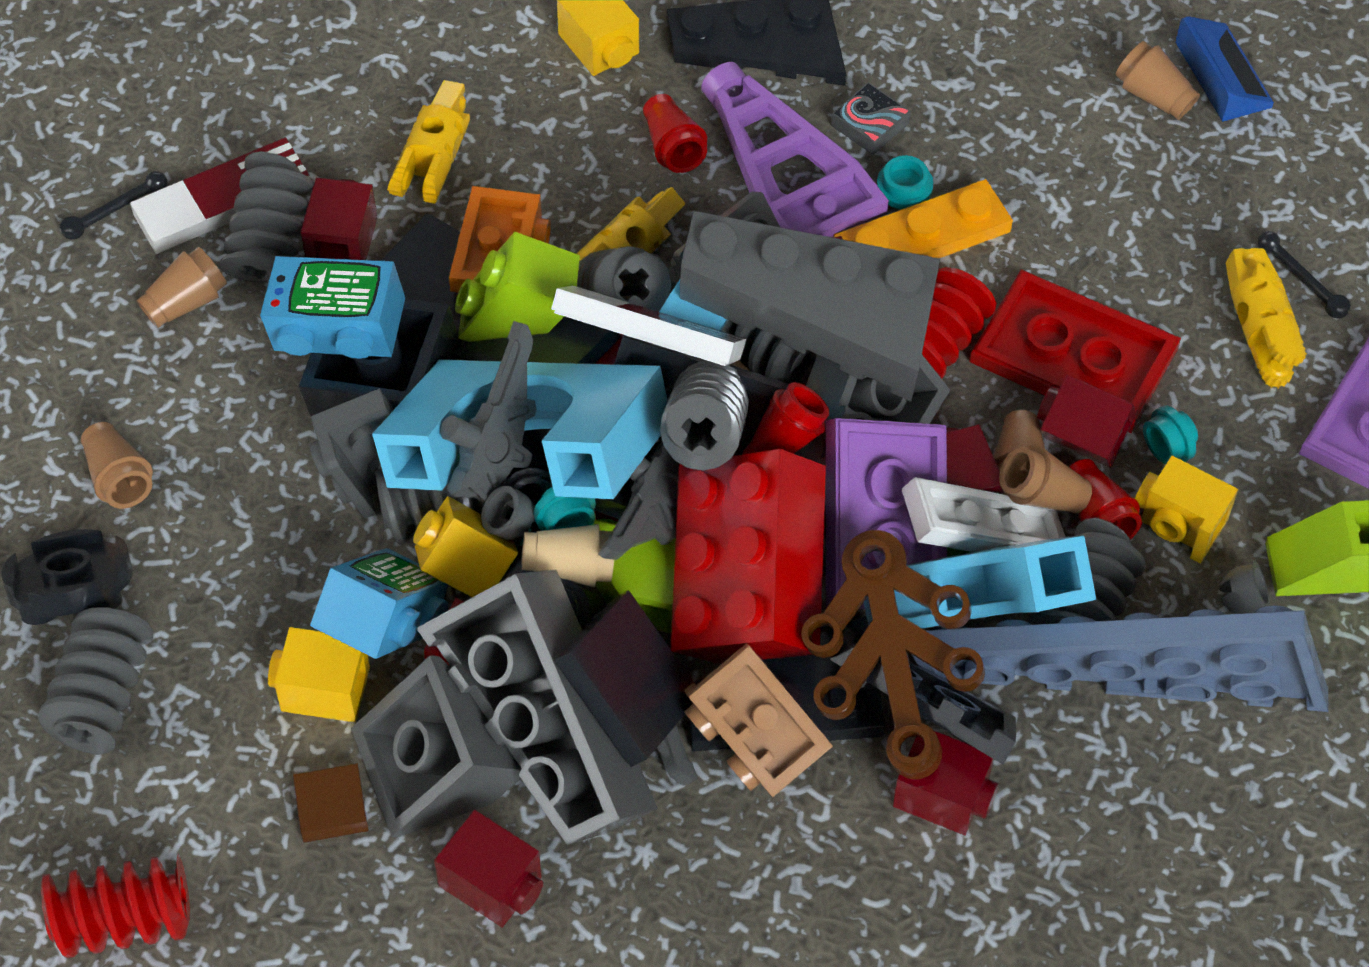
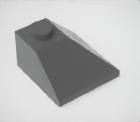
(431, 752)

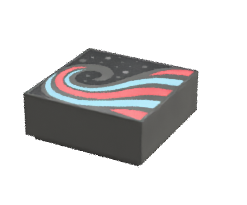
(870, 118)

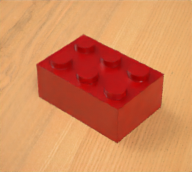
(748, 556)

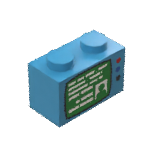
(333, 306)
(378, 602)

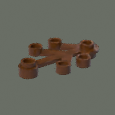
(890, 639)

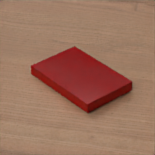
(1054, 332)

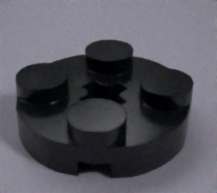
(67, 575)

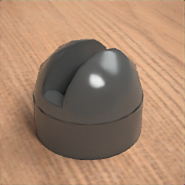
(497, 507)
(1246, 589)

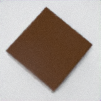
(330, 803)

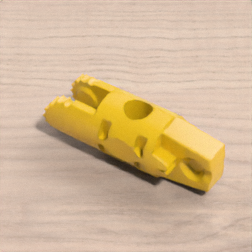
(433, 143)
(638, 224)
(1265, 315)

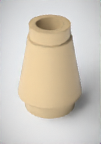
(569, 552)

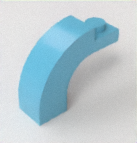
(1006, 580)

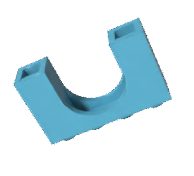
(597, 416)

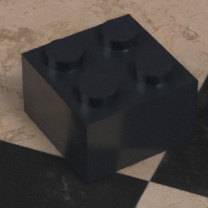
(422, 339)

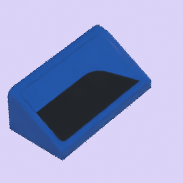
(1221, 68)

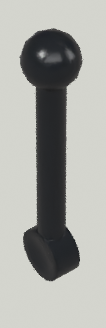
(74, 227)
(1336, 305)

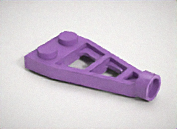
(823, 207)

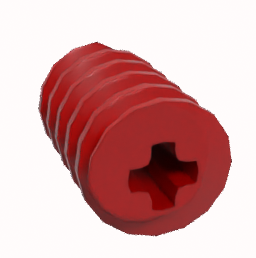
(955, 314)
(116, 908)

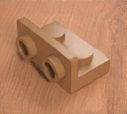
(757, 720)

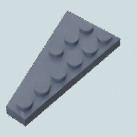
(1154, 656)

